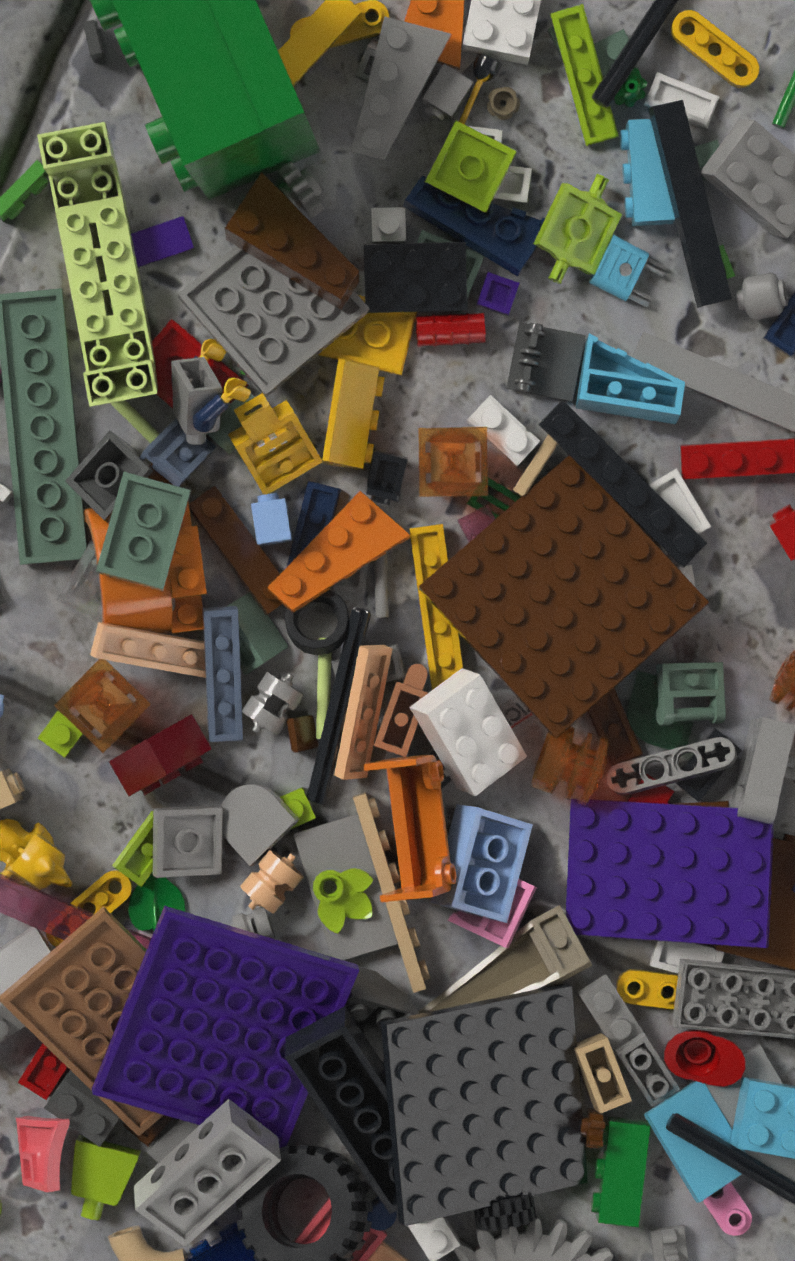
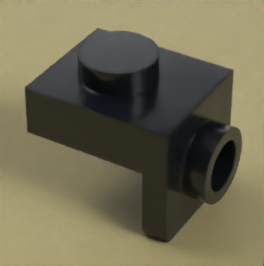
(385, 477)

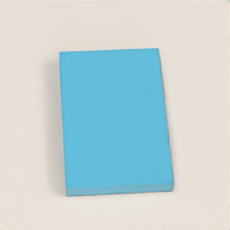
(698, 1170)

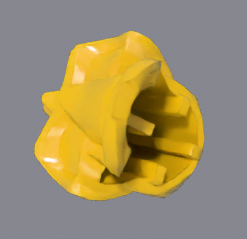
(31, 856)

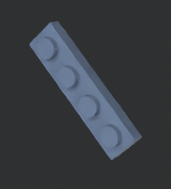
(223, 673)

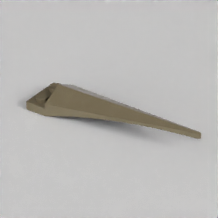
(538, 957)

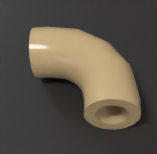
(131, 1246)

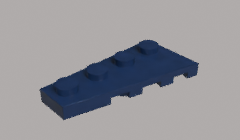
(498, 235)

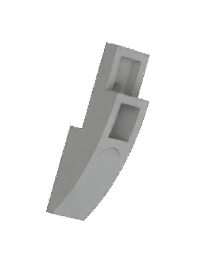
(628, 1040)

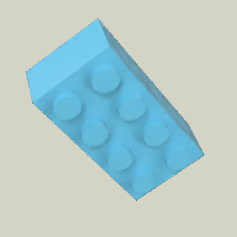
(765, 1118)

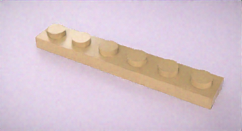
(387, 876)

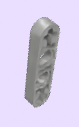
(670, 761)

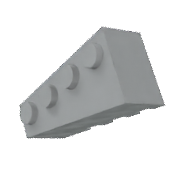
(398, 74)

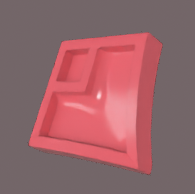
(41, 1151)

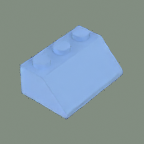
(487, 862)

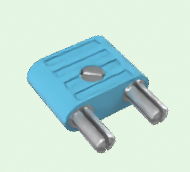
(621, 269)

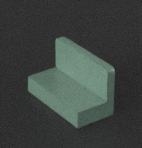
(257, 635)

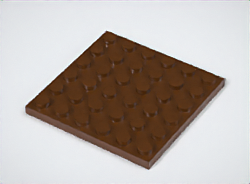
(563, 596)

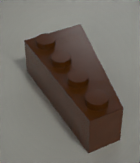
(284, 239)

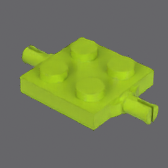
(578, 228)

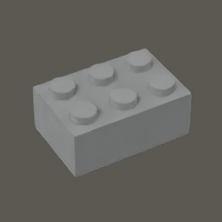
(756, 176)

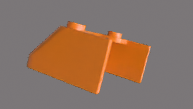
(418, 826)

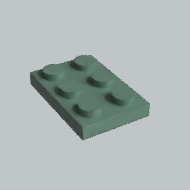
(143, 531)

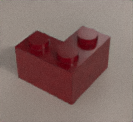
(161, 757)

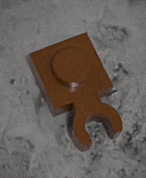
(592, 1128)

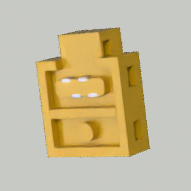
(272, 443)

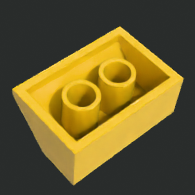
(352, 415)

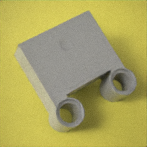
(763, 768)

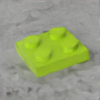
(470, 166)

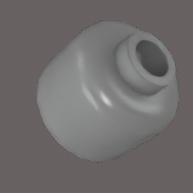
(762, 296)

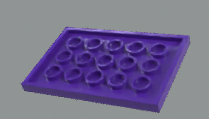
(669, 873)

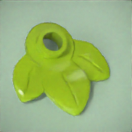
(346, 901)

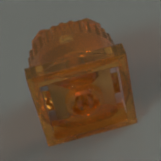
(453, 462)
(103, 704)

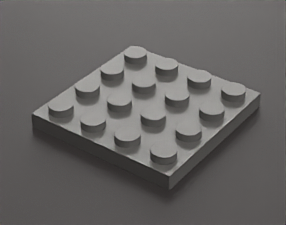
(265, 318)

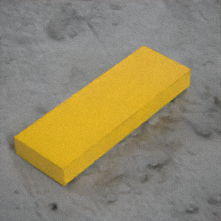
(317, 36)

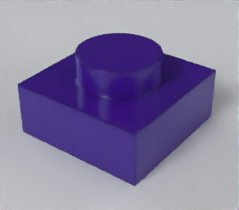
(498, 294)

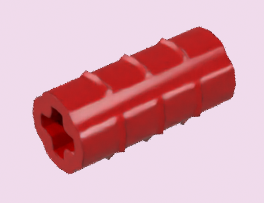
(450, 329)

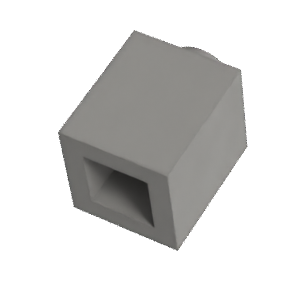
(446, 94)

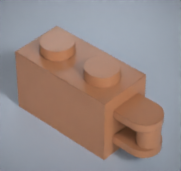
(398, 721)

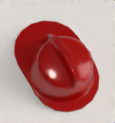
(704, 1058)

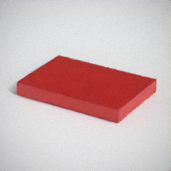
(177, 344)

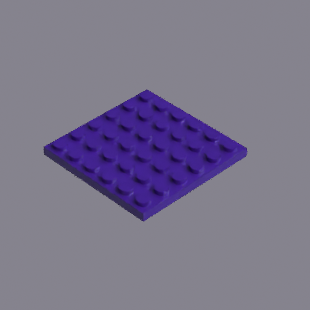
(215, 1020)

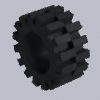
(506, 1213)

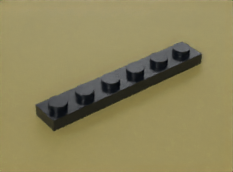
(622, 483)

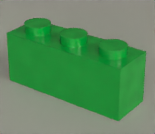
(621, 1172)

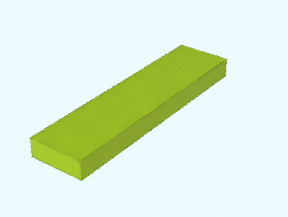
(583, 73)

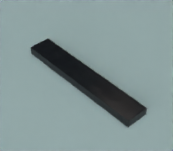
(689, 203)

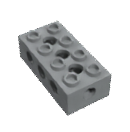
(206, 1173)

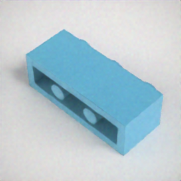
(649, 194)

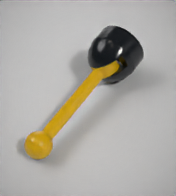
(484, 70)

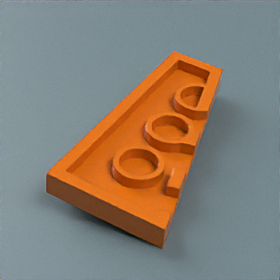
(346, 544)

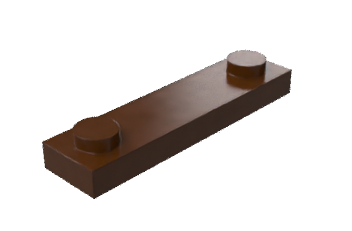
(236, 546)

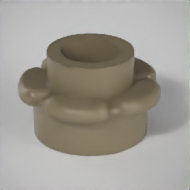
(506, 94)

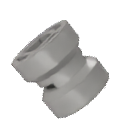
(261, 920)

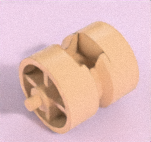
(270, 883)

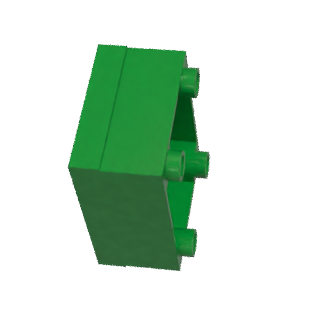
(216, 86)

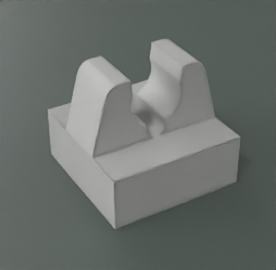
(669, 1243)

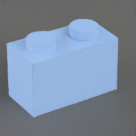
(271, 520)

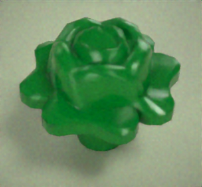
(631, 89)

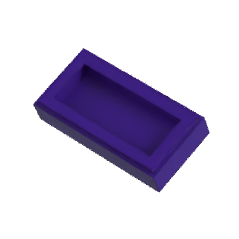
(161, 241)

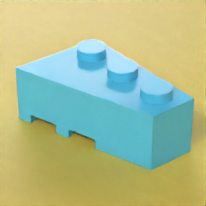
(625, 386)

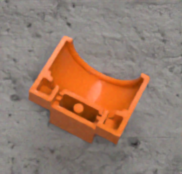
(149, 608)

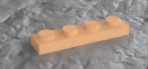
(149, 649)
(363, 711)

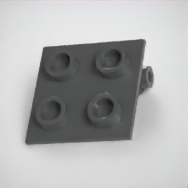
(545, 361)

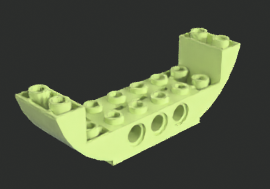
(100, 263)

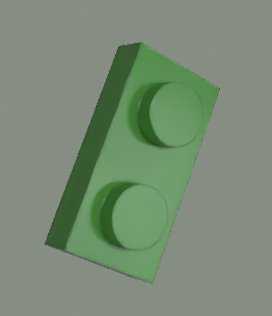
(30, 182)

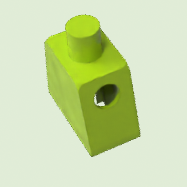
(101, 1174)

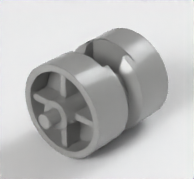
(272, 703)

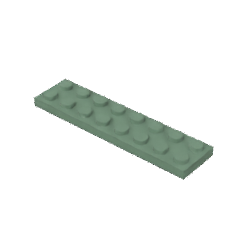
(41, 426)

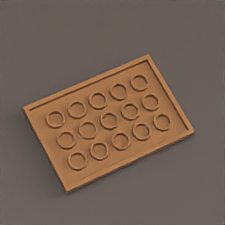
(77, 999)

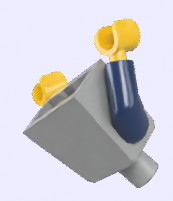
(199, 394)

